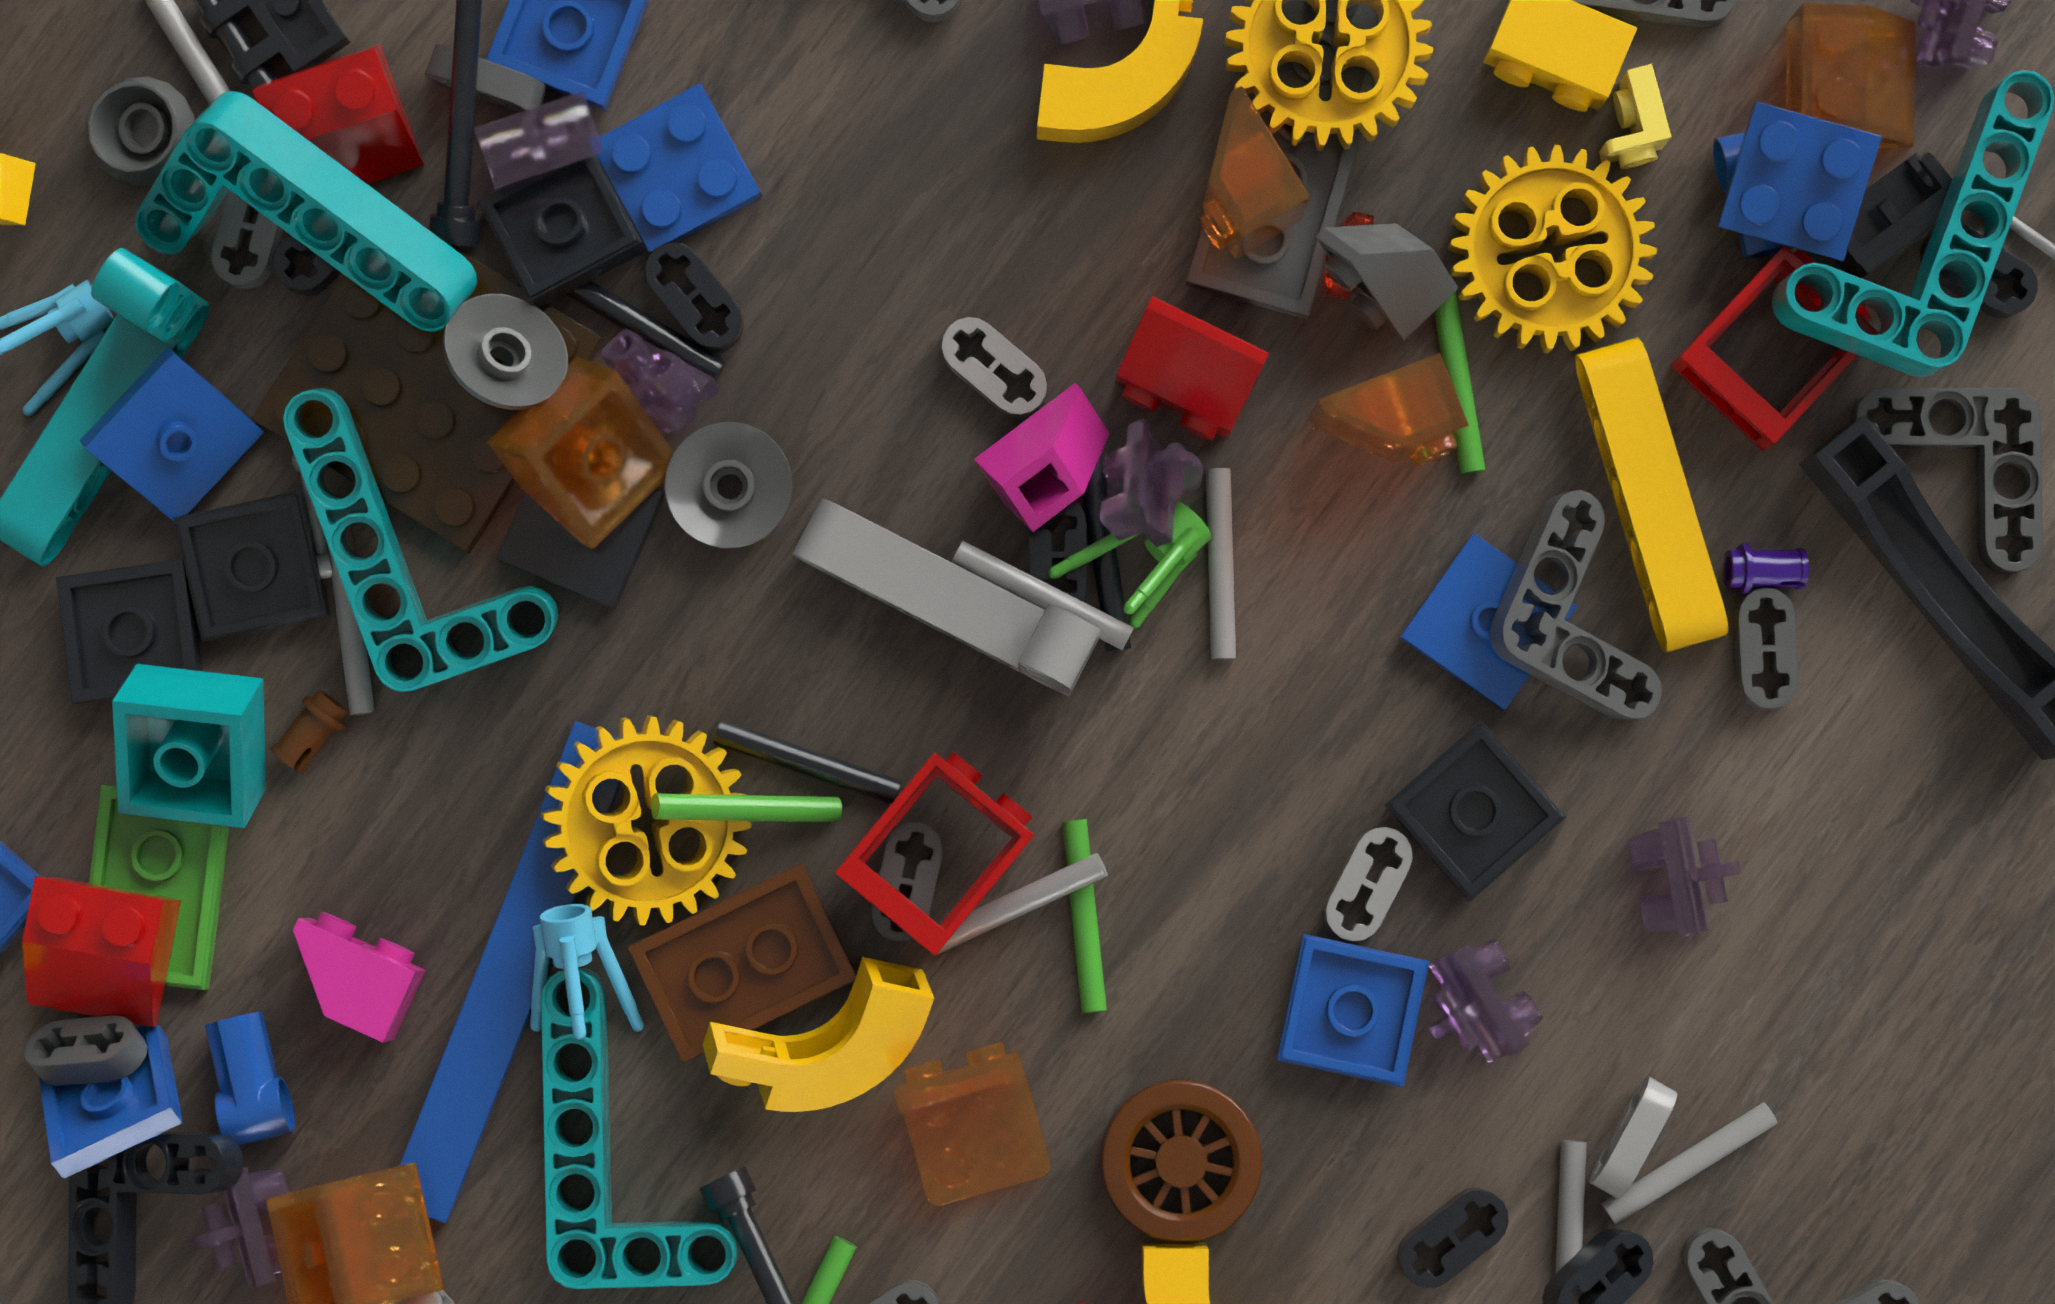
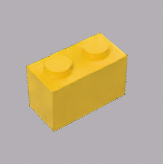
(1560, 49)

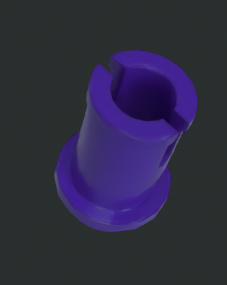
(1765, 568)

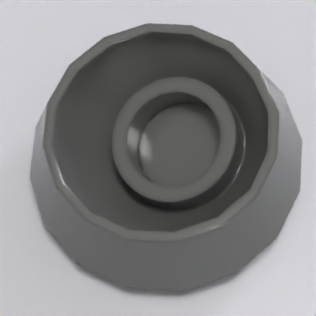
(139, 108)

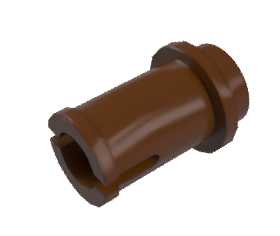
(310, 730)

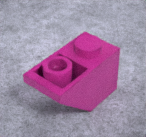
(1046, 458)
(355, 981)

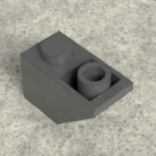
(1389, 272)

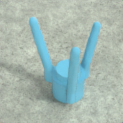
(74, 316)
(569, 937)

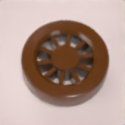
(1180, 1160)

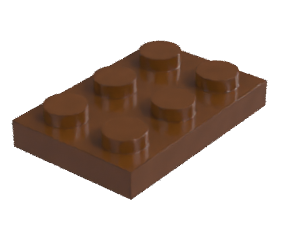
(743, 960)

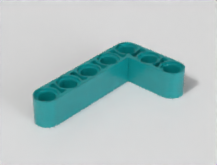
(311, 198)
(1948, 248)
(59, 473)
(389, 565)
(594, 1162)

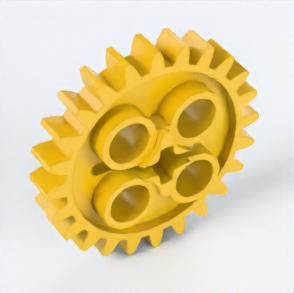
(1384, 51)
(1537, 195)
(589, 834)

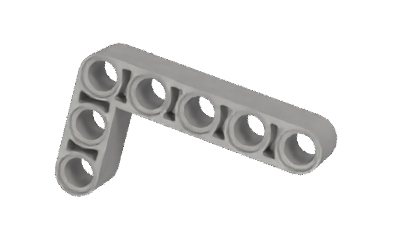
(1033, 641)

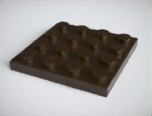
(409, 410)

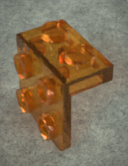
(972, 1124)

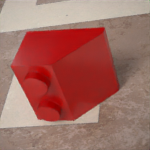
(348, 113)
(1189, 370)
(98, 949)

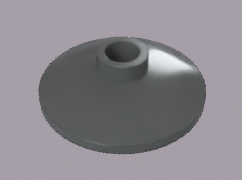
(513, 333)
(723, 452)

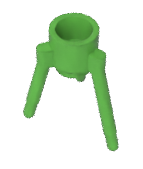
(1188, 538)

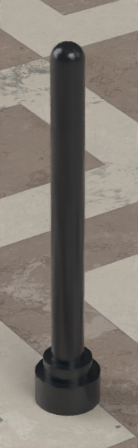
(455, 217)
(733, 1201)

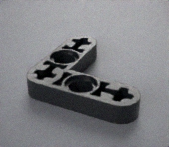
(125, 1178)

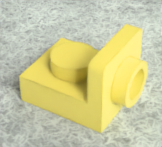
(1641, 109)

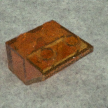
(356, 1240)

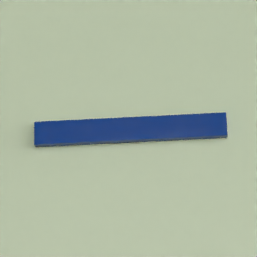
(493, 1010)

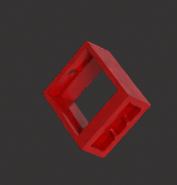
(1728, 390)
(962, 779)

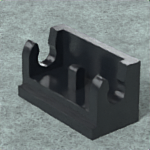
(1896, 212)

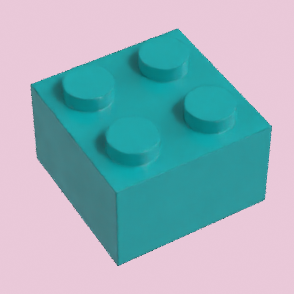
(189, 745)

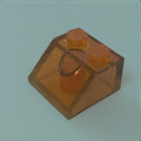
(1853, 69)
(1250, 184)
(1397, 414)
(585, 452)

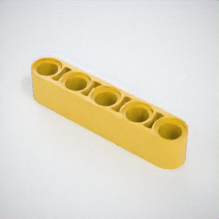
(1651, 495)

